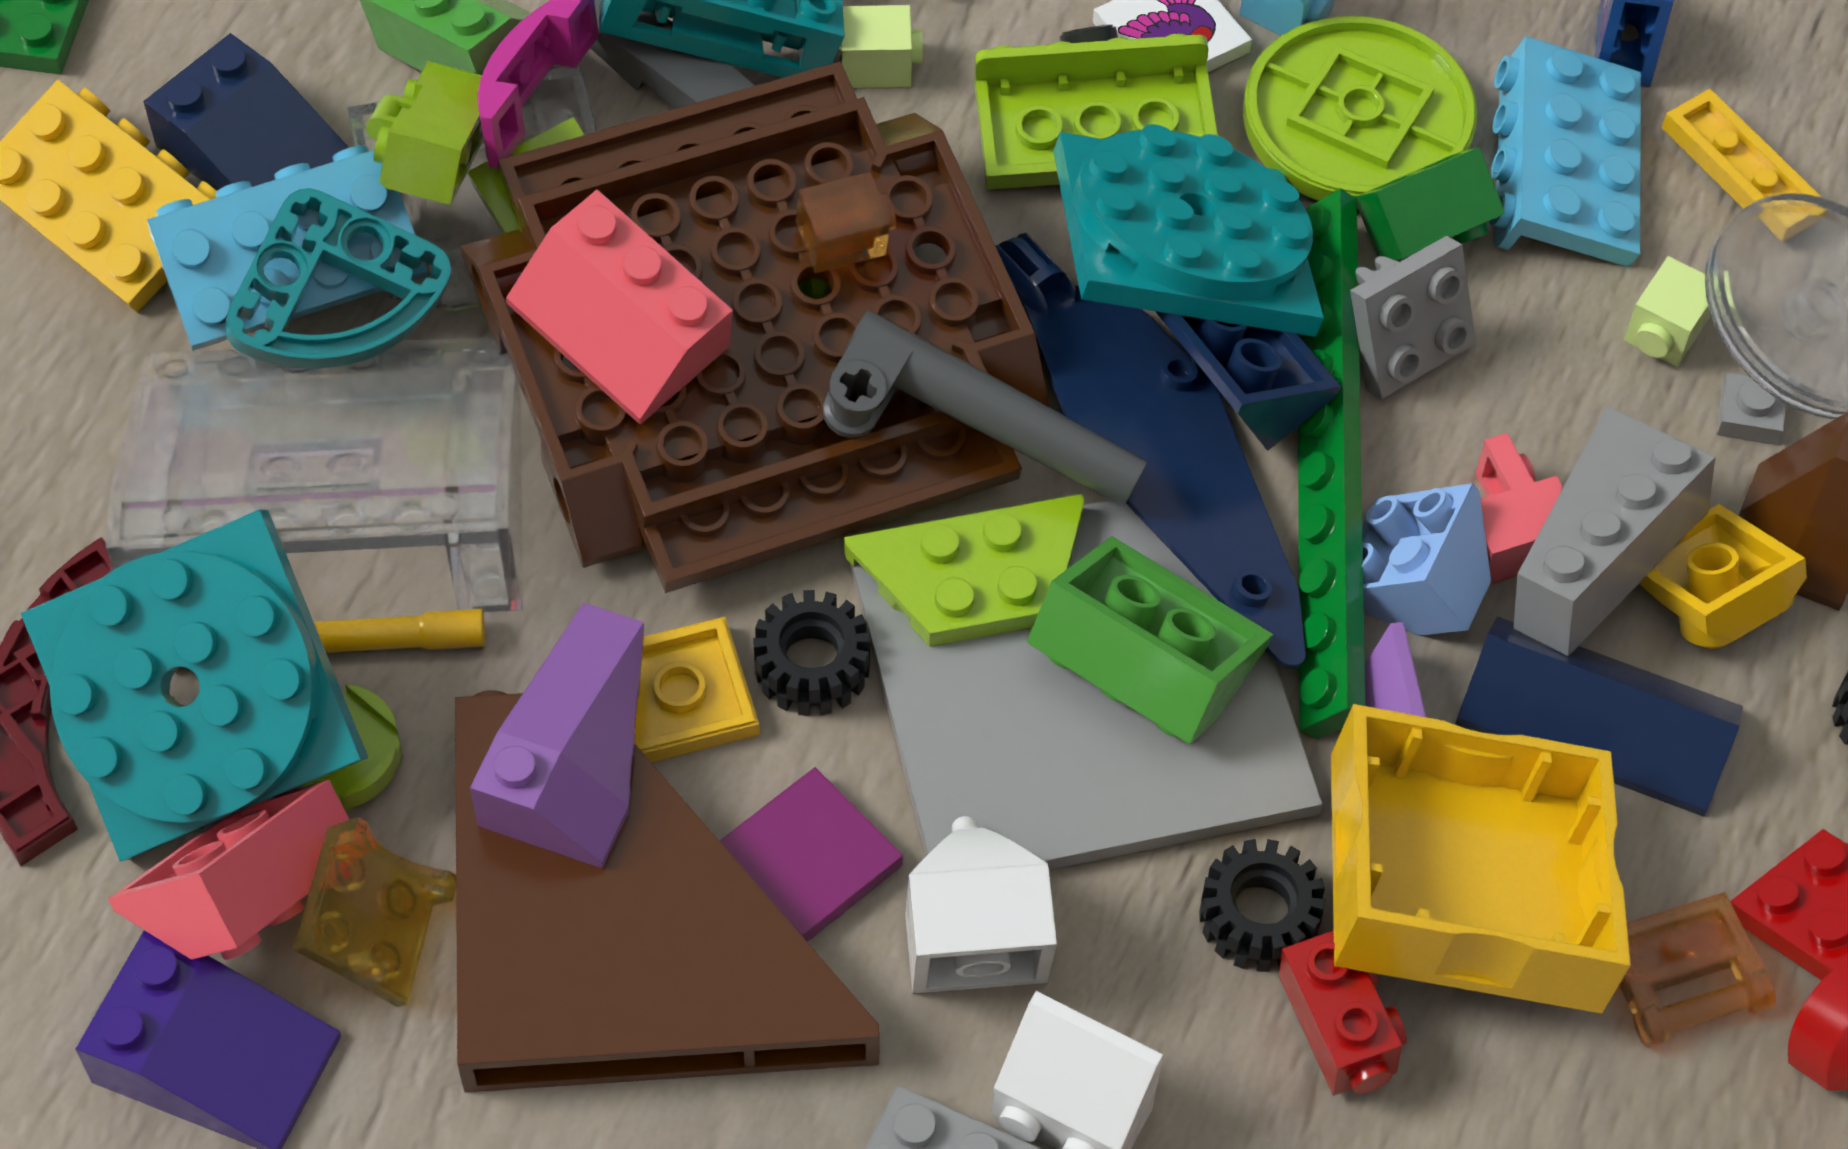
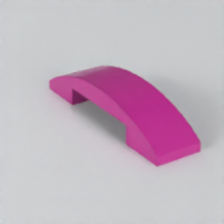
(550, 35)

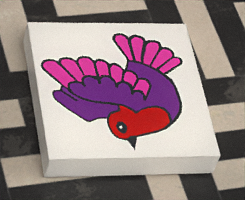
(1190, 17)

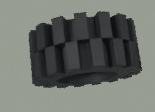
(807, 621)
(1269, 871)

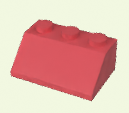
(621, 307)
(235, 876)

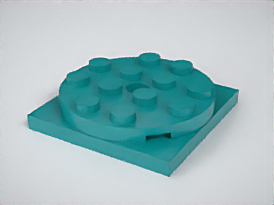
(1187, 229)
(265, 698)

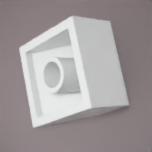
(1074, 1081)

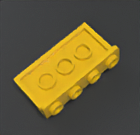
(93, 189)

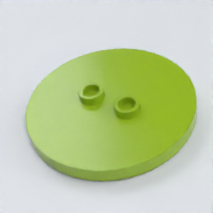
(1356, 104)

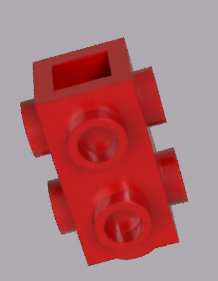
(1342, 1017)

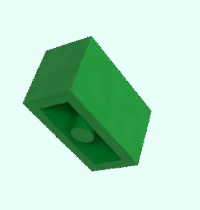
(1429, 203)

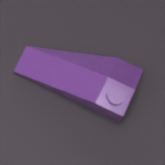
(569, 743)

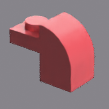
(1513, 505)

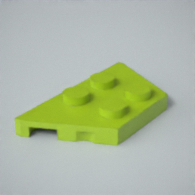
(971, 570)

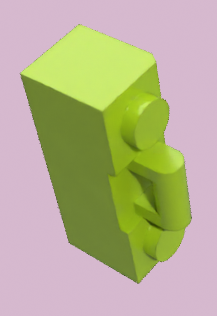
(428, 133)

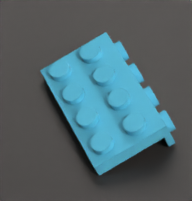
(1568, 152)
(214, 242)

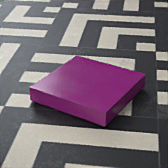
(812, 853)

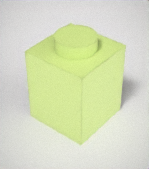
(880, 46)
(1670, 312)

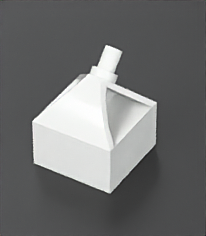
(979, 914)

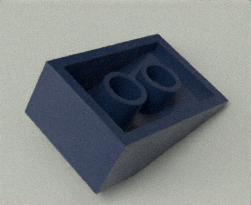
(237, 119)

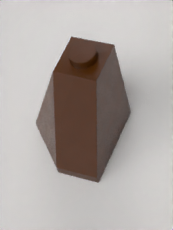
(1804, 505)

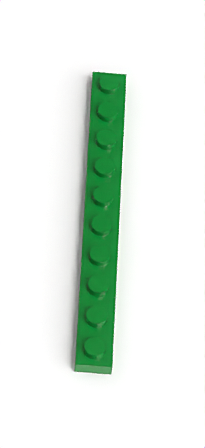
(1332, 487)

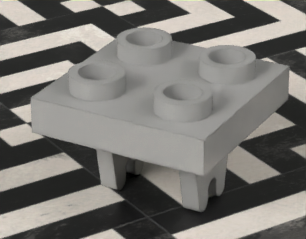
(1412, 315)

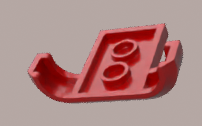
(1804, 916)

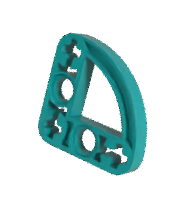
(330, 245)

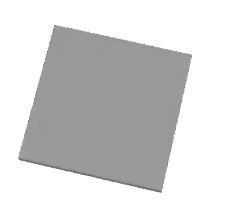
(1059, 764)

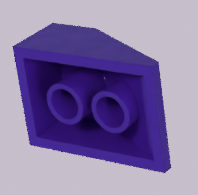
(206, 1045)

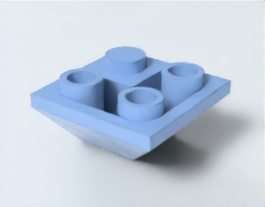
(1426, 559)

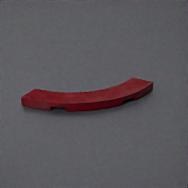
(29, 803)

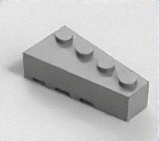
(1609, 528)

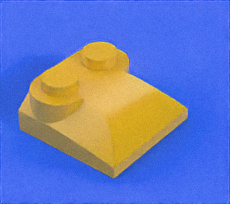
(1726, 579)

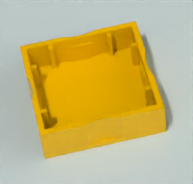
(1476, 860)

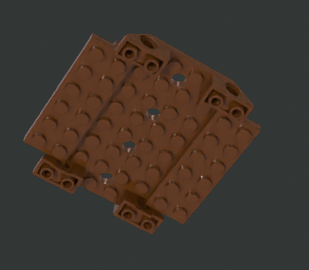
(742, 451)

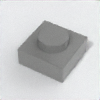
(1749, 411)

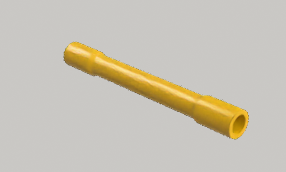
(429, 631)

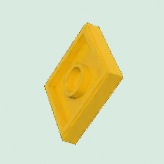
(692, 692)

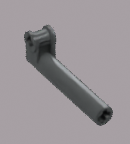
(891, 358)

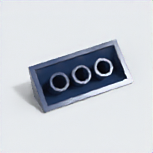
(1259, 371)
(1659, 731)

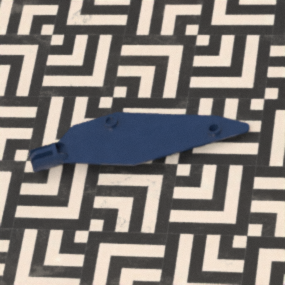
(1148, 396)

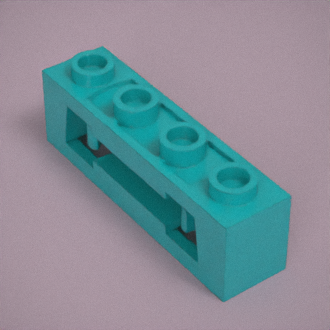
(735, 30)

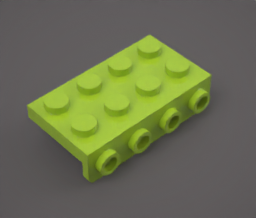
(1086, 91)

